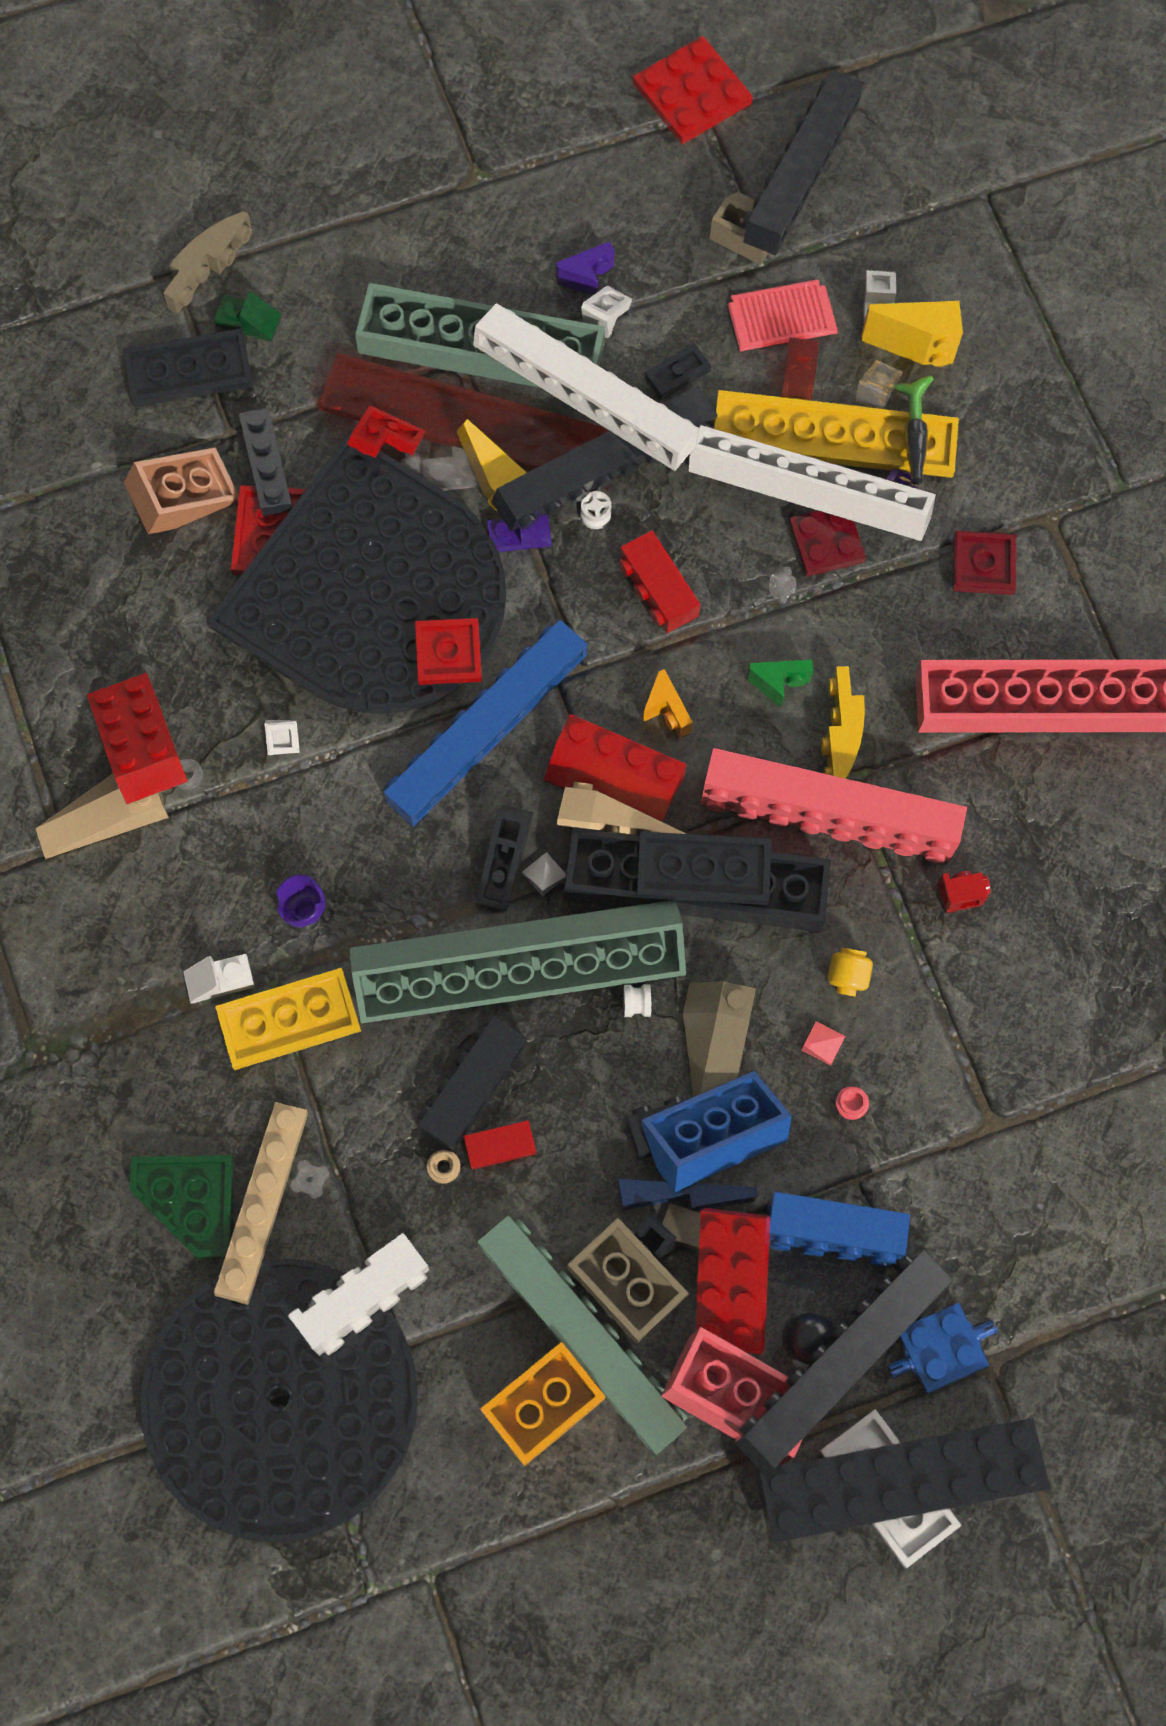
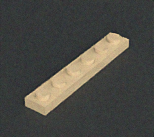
(261, 1203)

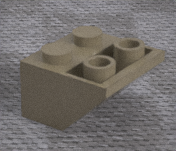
(727, 226)

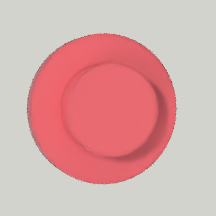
(852, 1103)

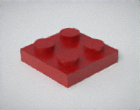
(448, 651)

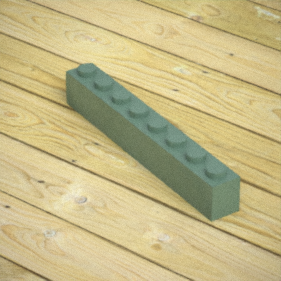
(591, 1344)

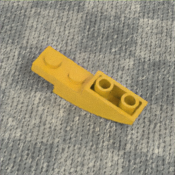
(847, 725)

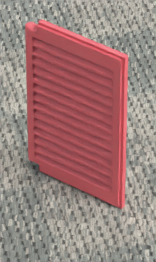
(781, 312)

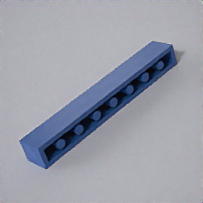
(485, 722)

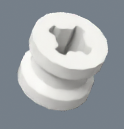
(596, 502)
(637, 1000)

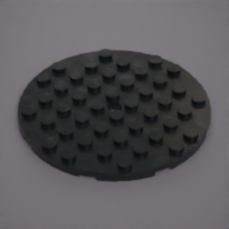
(262, 1466)

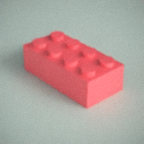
(722, 1384)

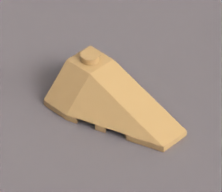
(595, 811)
(96, 817)

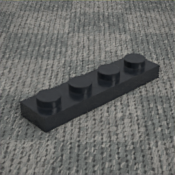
(265, 462)

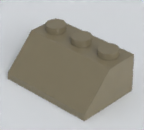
(627, 1281)

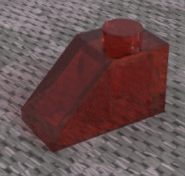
(800, 369)

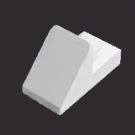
(605, 308)
(218, 978)

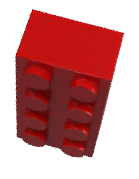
(136, 738)

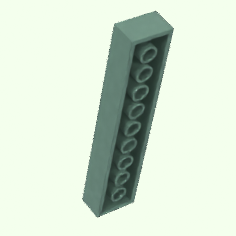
(518, 961)

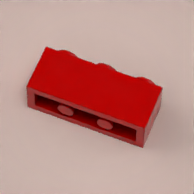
(658, 582)

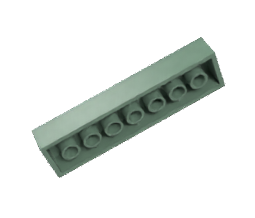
(441, 332)

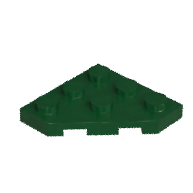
(189, 1198)

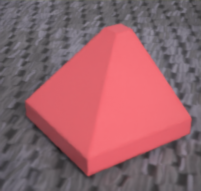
(823, 1043)

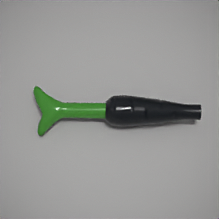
(916, 429)

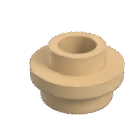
(443, 1156)

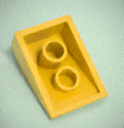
(916, 331)

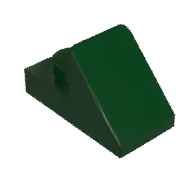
(252, 315)

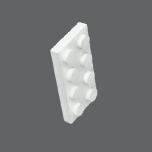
(906, 1536)

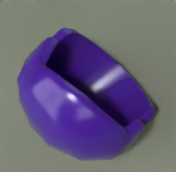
(300, 901)

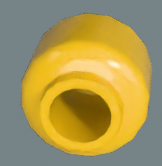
(850, 971)

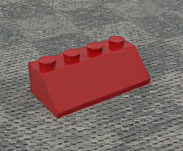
(615, 767)

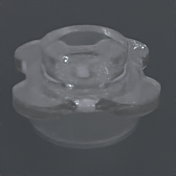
(782, 584)
(313, 1188)

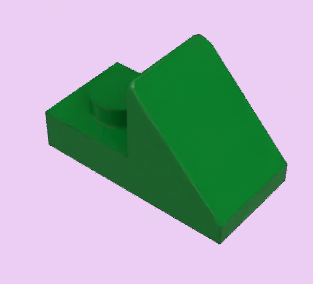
(771, 676)

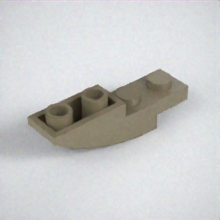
(210, 250)

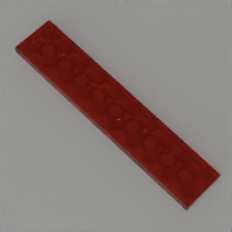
(439, 408)

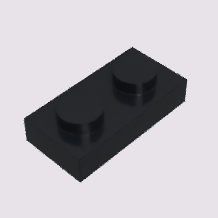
(677, 371)

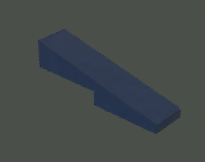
(700, 1196)

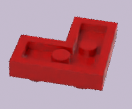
(379, 428)

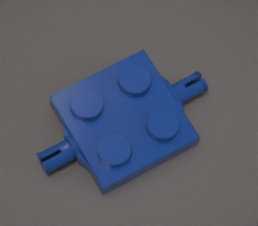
(943, 1349)

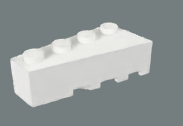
(360, 1295)

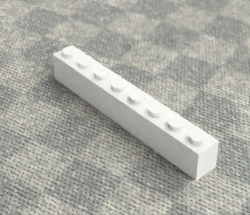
(586, 386)
(812, 483)

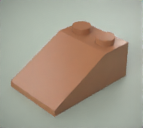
(179, 489)

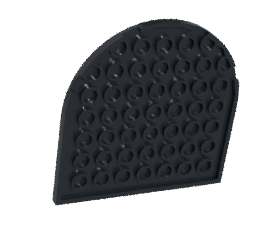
(350, 576)

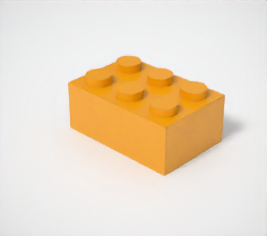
(543, 1404)

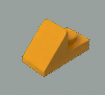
(665, 699)

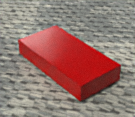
(500, 1145)

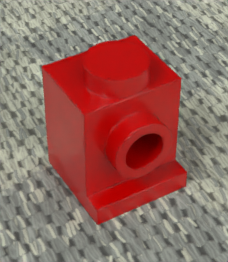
(963, 890)

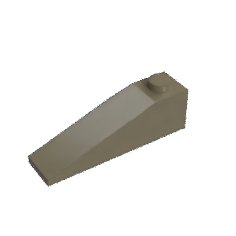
(716, 1031)

